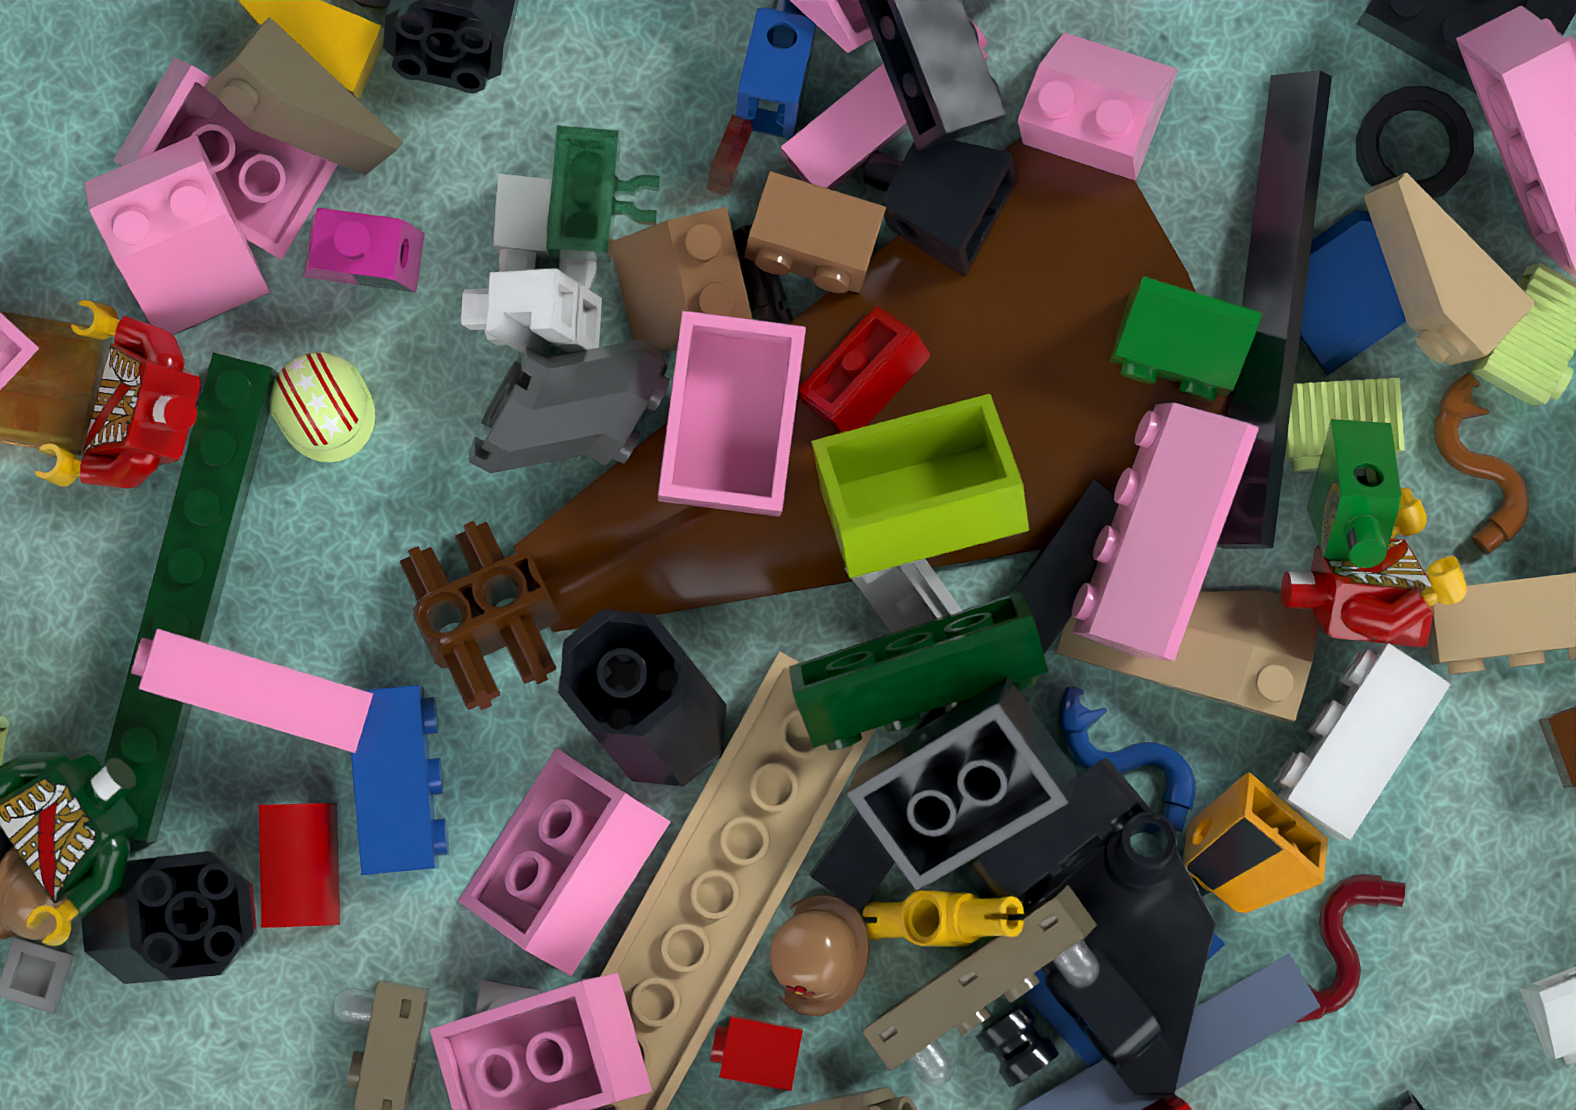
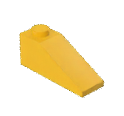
(332, 36)

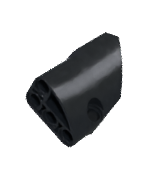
(1147, 916)

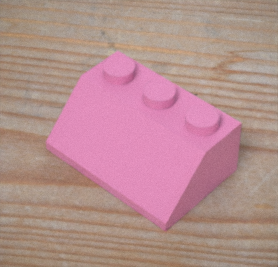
(563, 862)

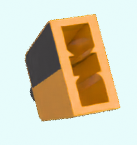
(1253, 848)

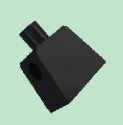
(944, 197)

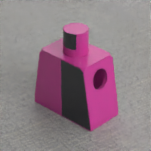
(363, 250)

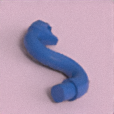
(1180, 780)

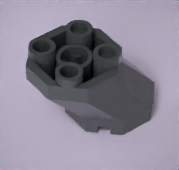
(571, 406)

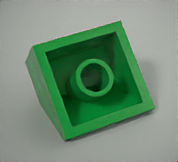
(1183, 339)

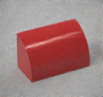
(299, 865)

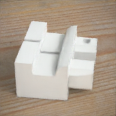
(523, 228)
(534, 309)

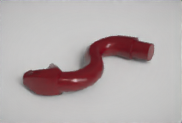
(1349, 892)

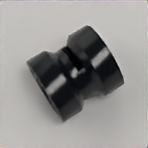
(1008, 1034)

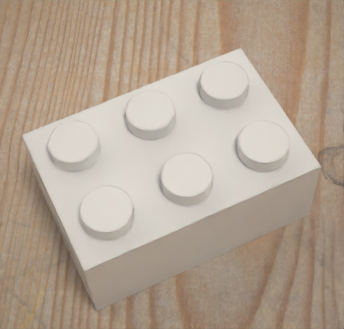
(1360, 739)

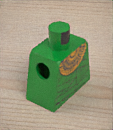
(1349, 515)

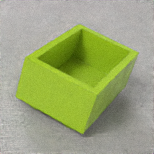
(920, 485)

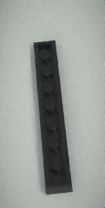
(1276, 289)
(856, 857)

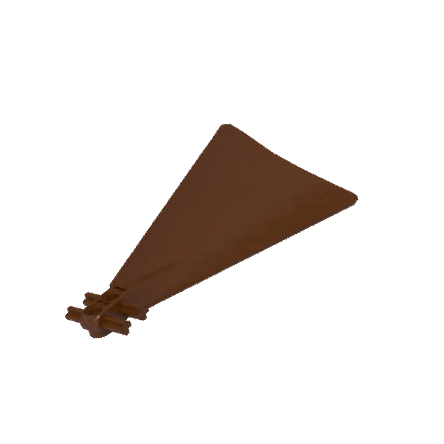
(1021, 326)

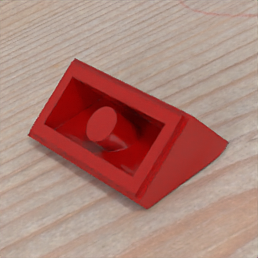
(864, 372)

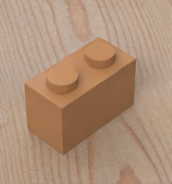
(814, 233)

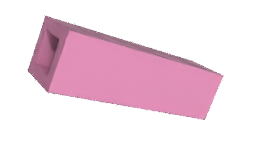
(850, 131)
(252, 690)

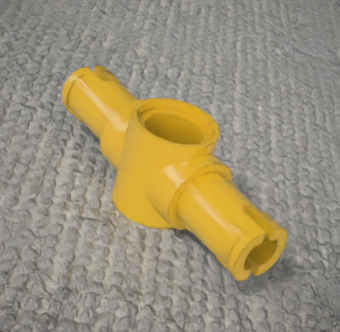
(943, 918)

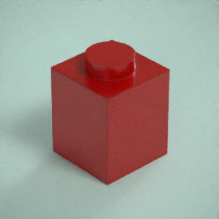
(757, 1052)

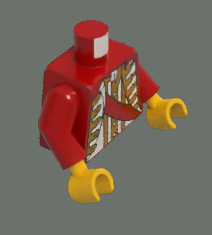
(139, 408)
(1379, 602)

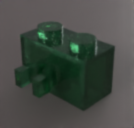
(586, 193)

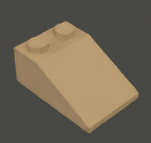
(1442, 277)

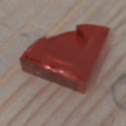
(728, 156)

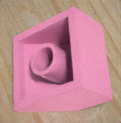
(1095, 105)

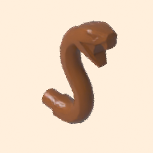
(1513, 513)

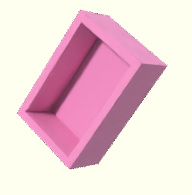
(731, 413)

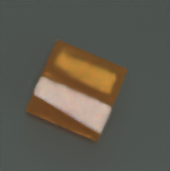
(54, 390)

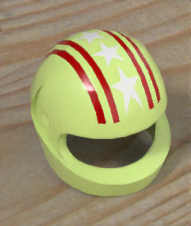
(322, 405)

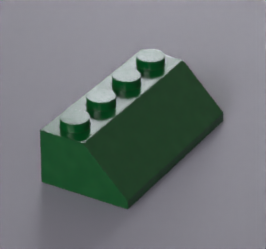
(917, 671)

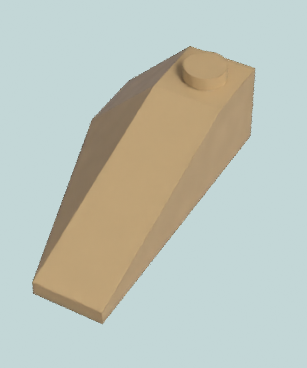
(1234, 651)

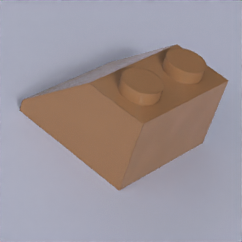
(679, 268)

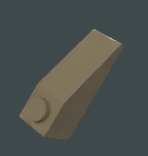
(297, 101)

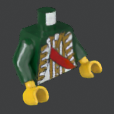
(68, 829)

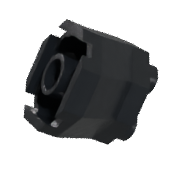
(451, 40)
(642, 697)
(172, 919)

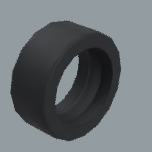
(1432, 102)

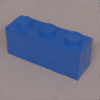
(397, 784)

